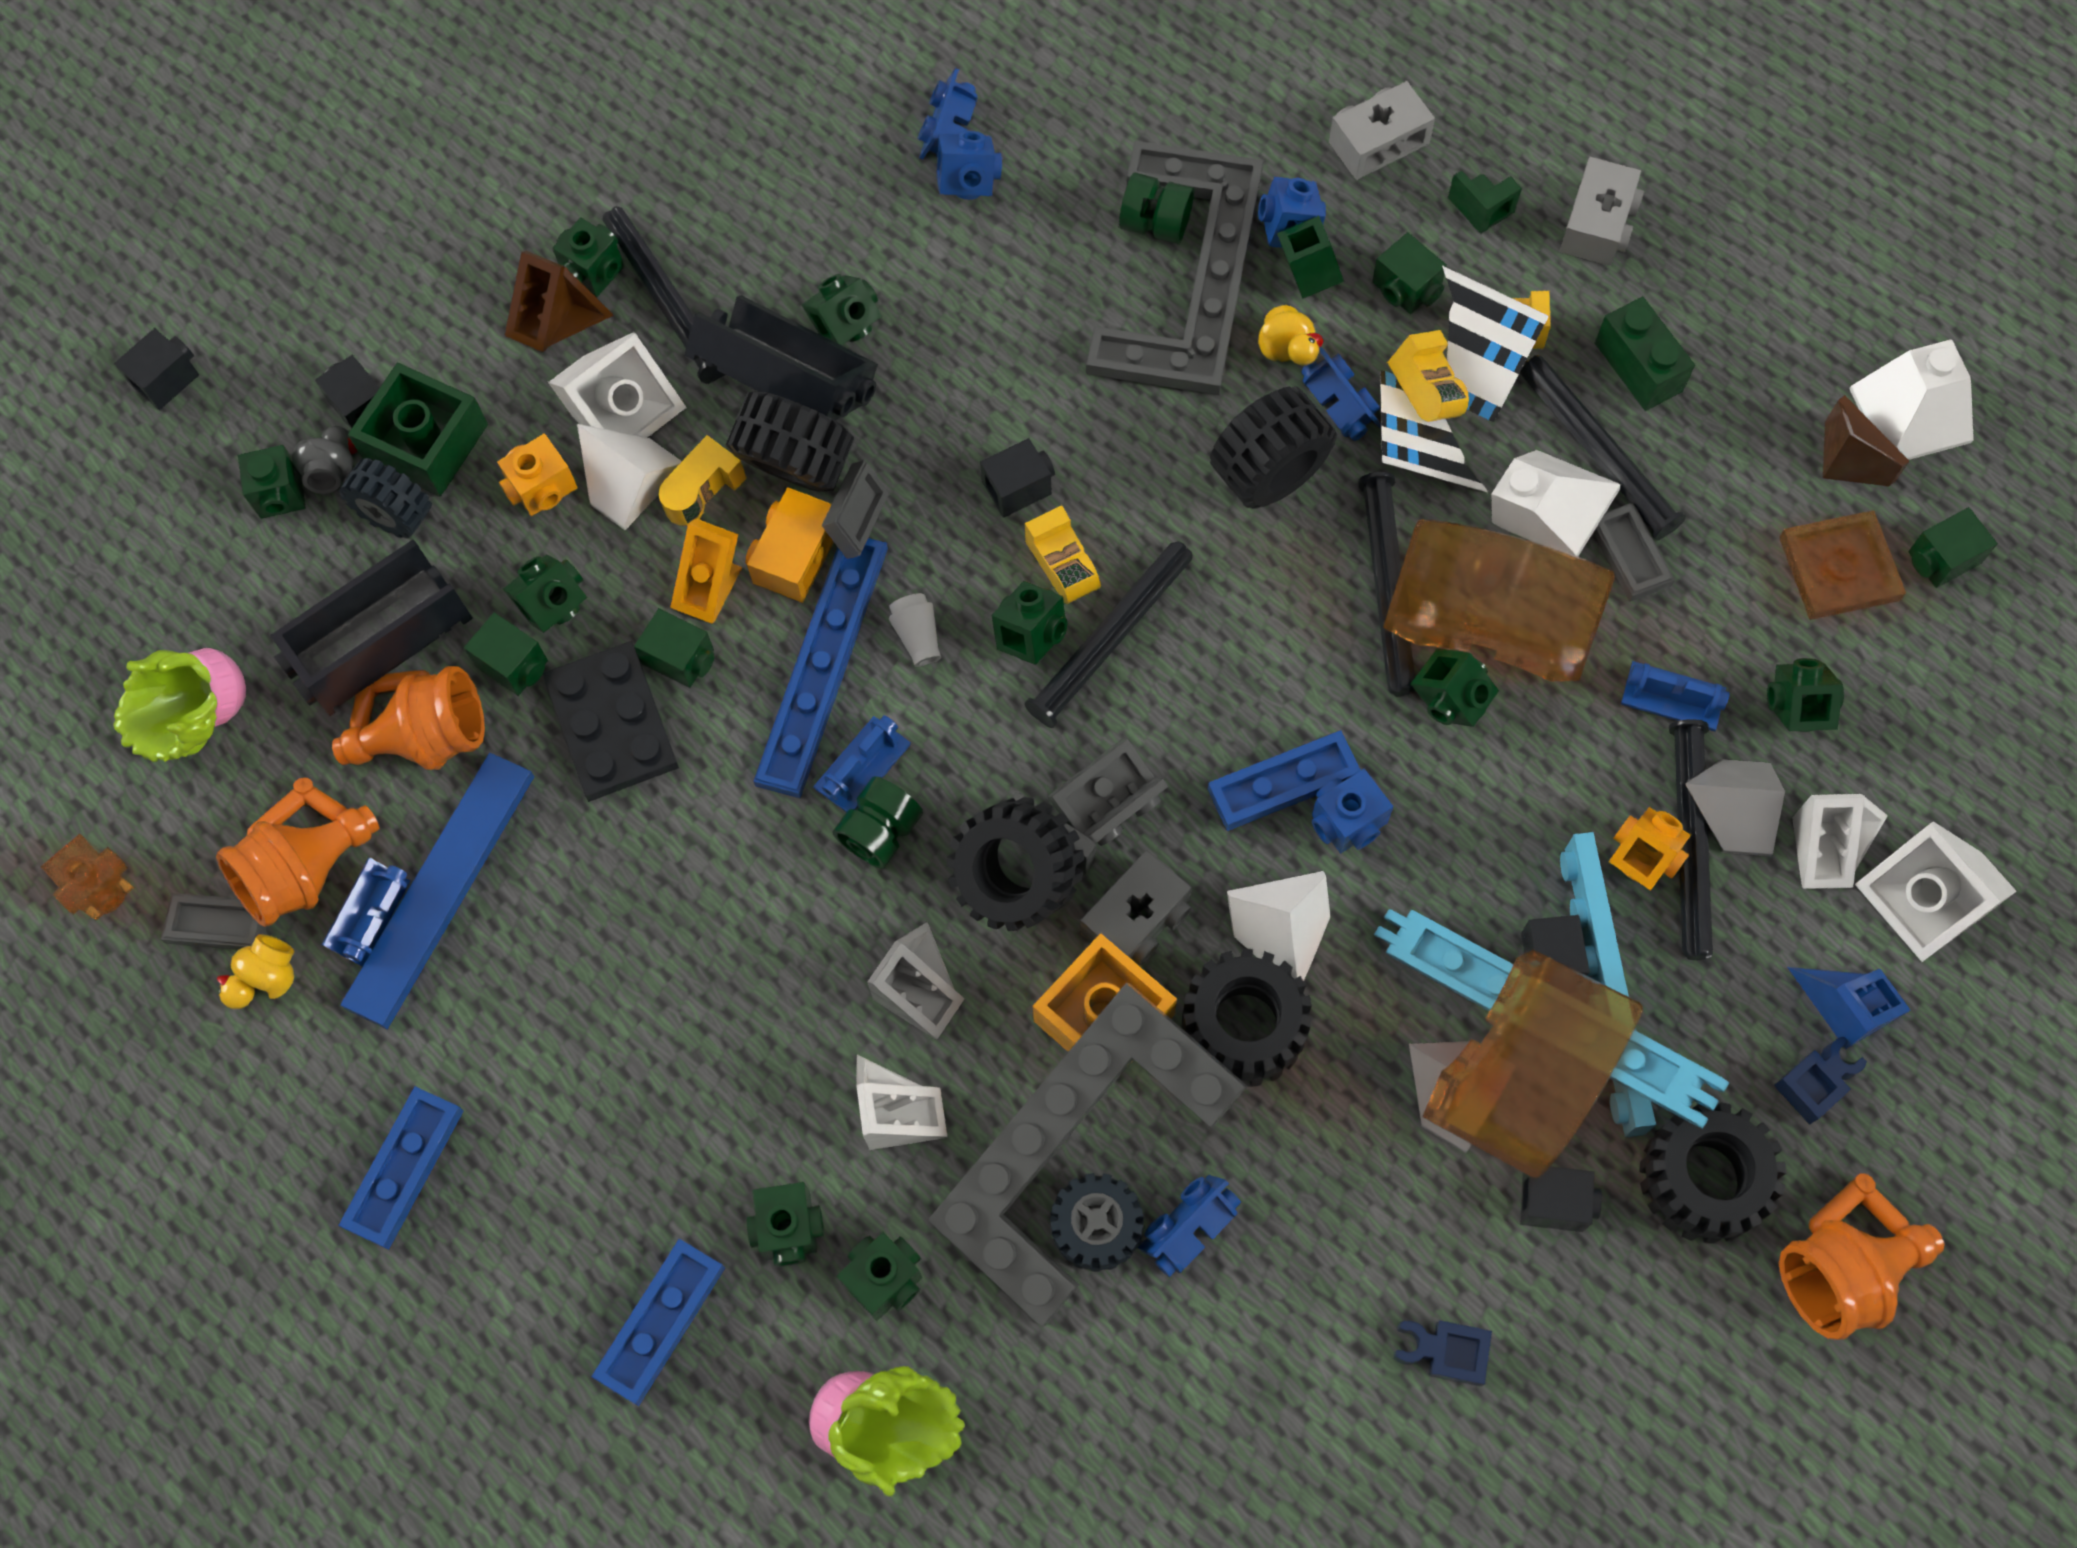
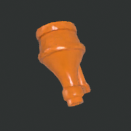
(423, 722)
(285, 865)
(1847, 1277)

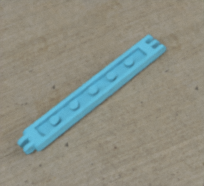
(1480, 976)

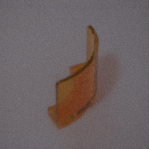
(1500, 594)
(1537, 1066)

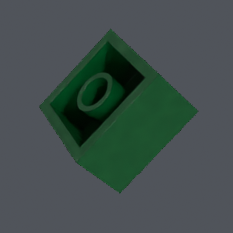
(419, 428)

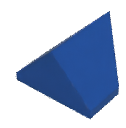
(1852, 1002)

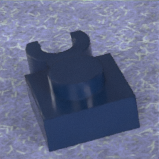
(1818, 1081)
(1455, 1351)

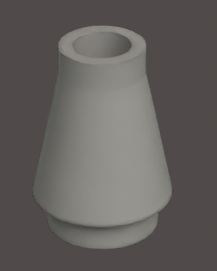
(915, 625)

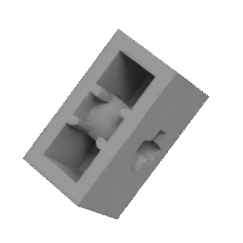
(1381, 129)
(1601, 210)

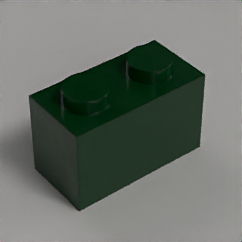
(1644, 353)

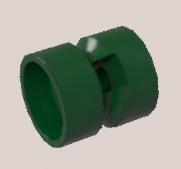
(1171, 211)
(881, 817)

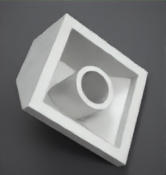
(618, 389)
(1920, 400)
(1551, 501)
(1934, 889)

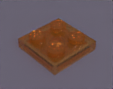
(1842, 565)

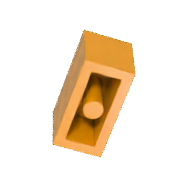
(790, 546)

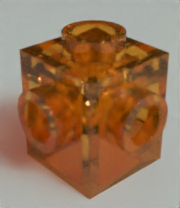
(88, 878)

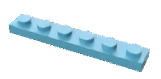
(1582, 866)

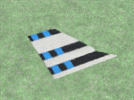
(1488, 341)
(1419, 444)

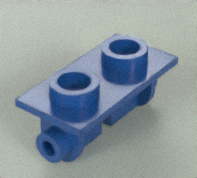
(951, 103)
(1331, 380)
(1673, 695)
(867, 756)
(366, 911)
(1173, 1234)

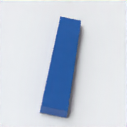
(819, 670)
(437, 891)

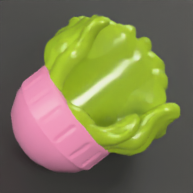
(177, 702)
(886, 1424)

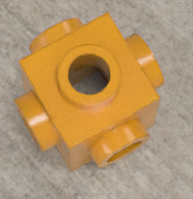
(536, 475)
(1650, 847)

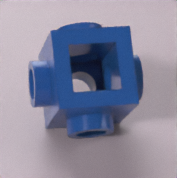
(967, 165)
(1288, 205)
(1350, 811)

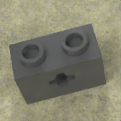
(1142, 886)

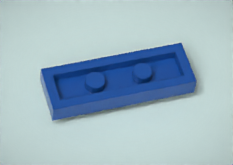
(1281, 780)
(401, 1168)
(658, 1322)

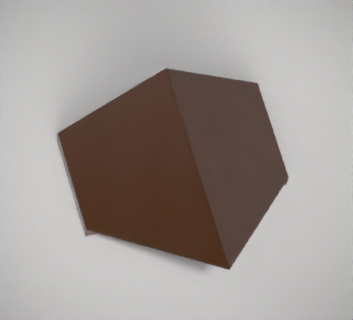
(549, 304)
(1858, 449)

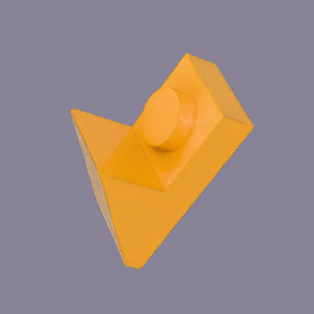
(705, 571)

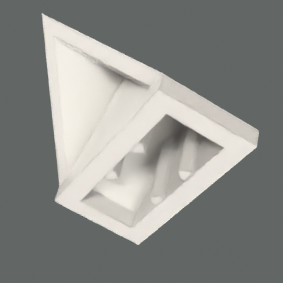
(622, 472)
(1834, 837)
(1282, 919)
(896, 1109)

